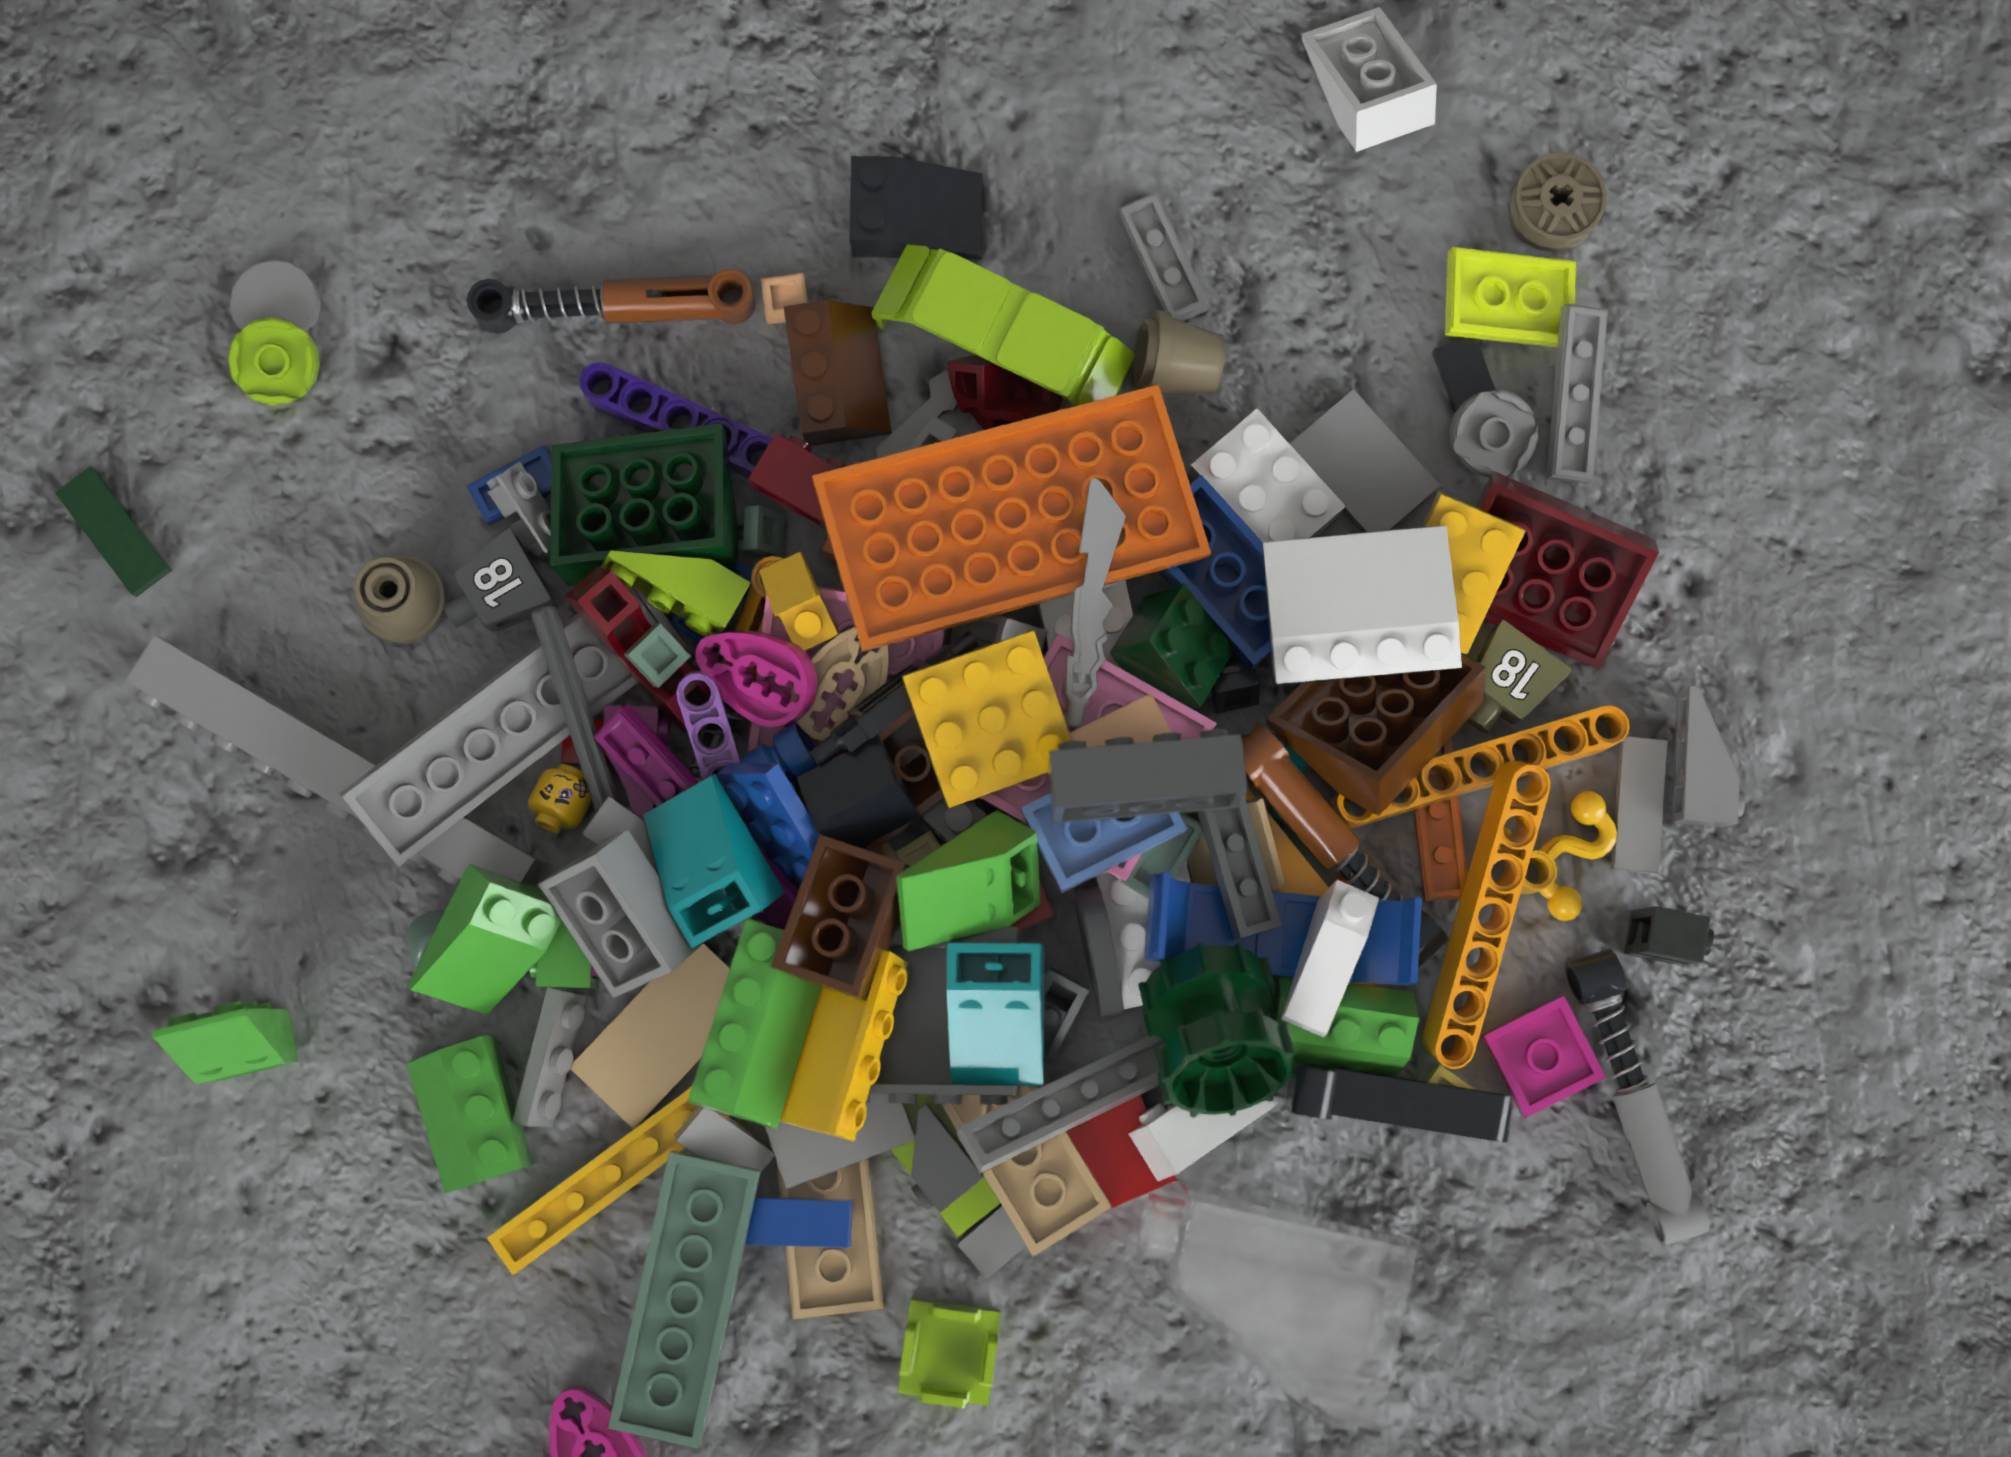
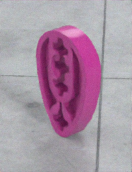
(773, 657)
(570, 1436)

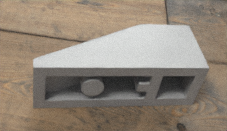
(1703, 773)

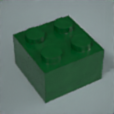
(1173, 646)

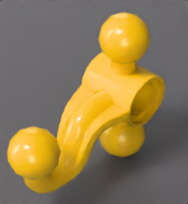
(1564, 901)

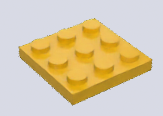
(987, 717)

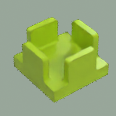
(949, 1353)

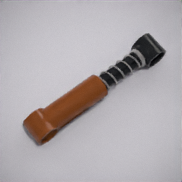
(617, 301)
(1320, 826)

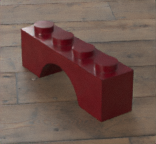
(619, 623)

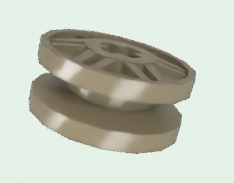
(1569, 223)

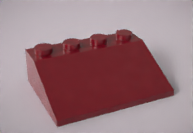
(1569, 572)

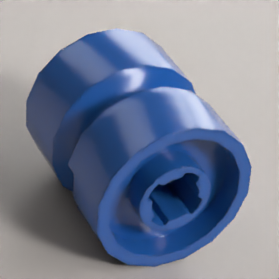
(788, 750)

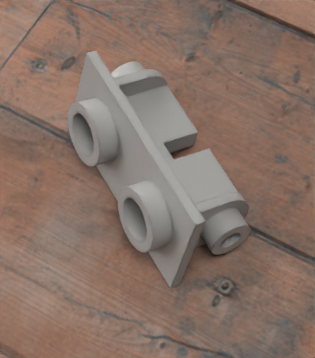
(518, 492)

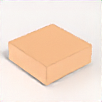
(781, 292)

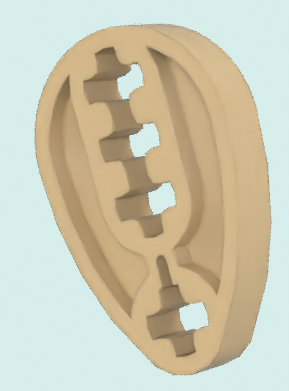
(837, 656)

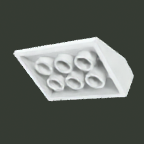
(1361, 604)

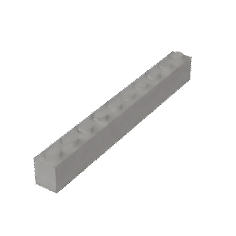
(301, 753)

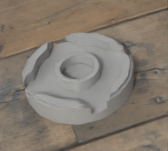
(275, 291)
(1493, 433)

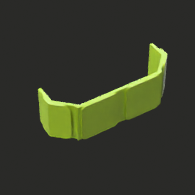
(1004, 324)

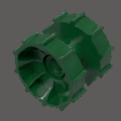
(1216, 1030)

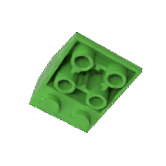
(970, 883)
(230, 1042)

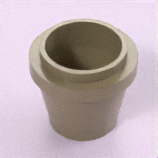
(1177, 356)
(413, 609)

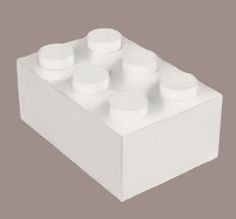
(1268, 482)

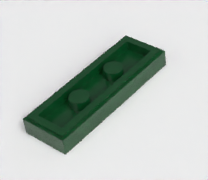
(113, 531)

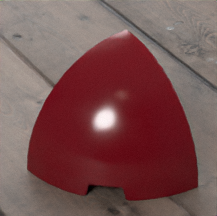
(996, 394)

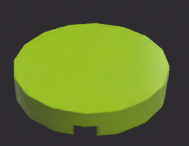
(273, 361)

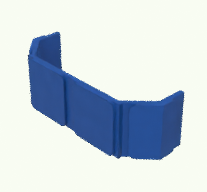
(1193, 913)

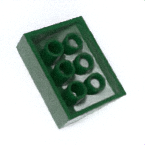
(642, 496)

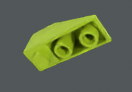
(687, 586)

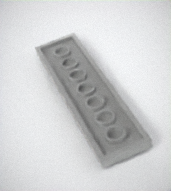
(484, 742)

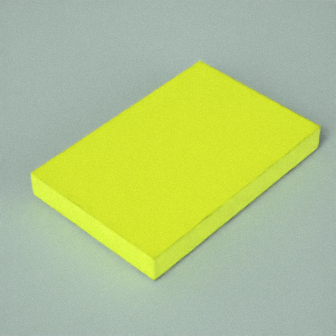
(1507, 296)

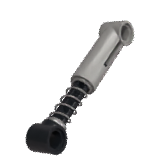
(1672, 1204)

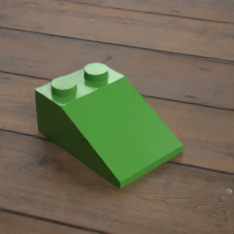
(485, 940)

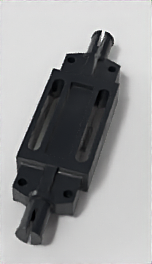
(883, 705)

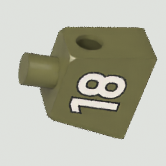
(1515, 676)

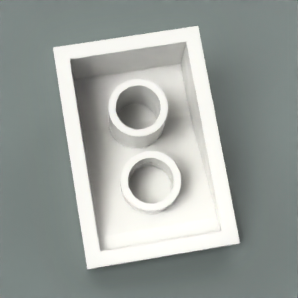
(1371, 79)

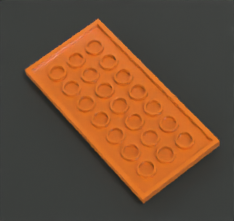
(1001, 516)

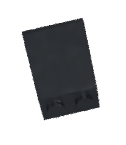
(913, 204)

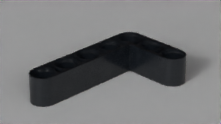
(1466, 1112)

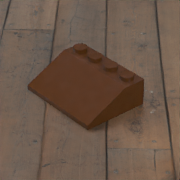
(1377, 729)

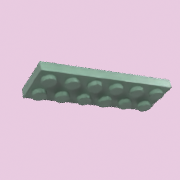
(684, 1299)

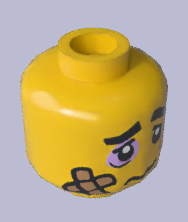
(560, 799)

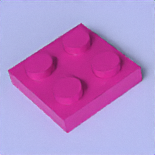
(1543, 1056)

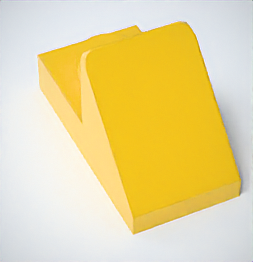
(798, 601)

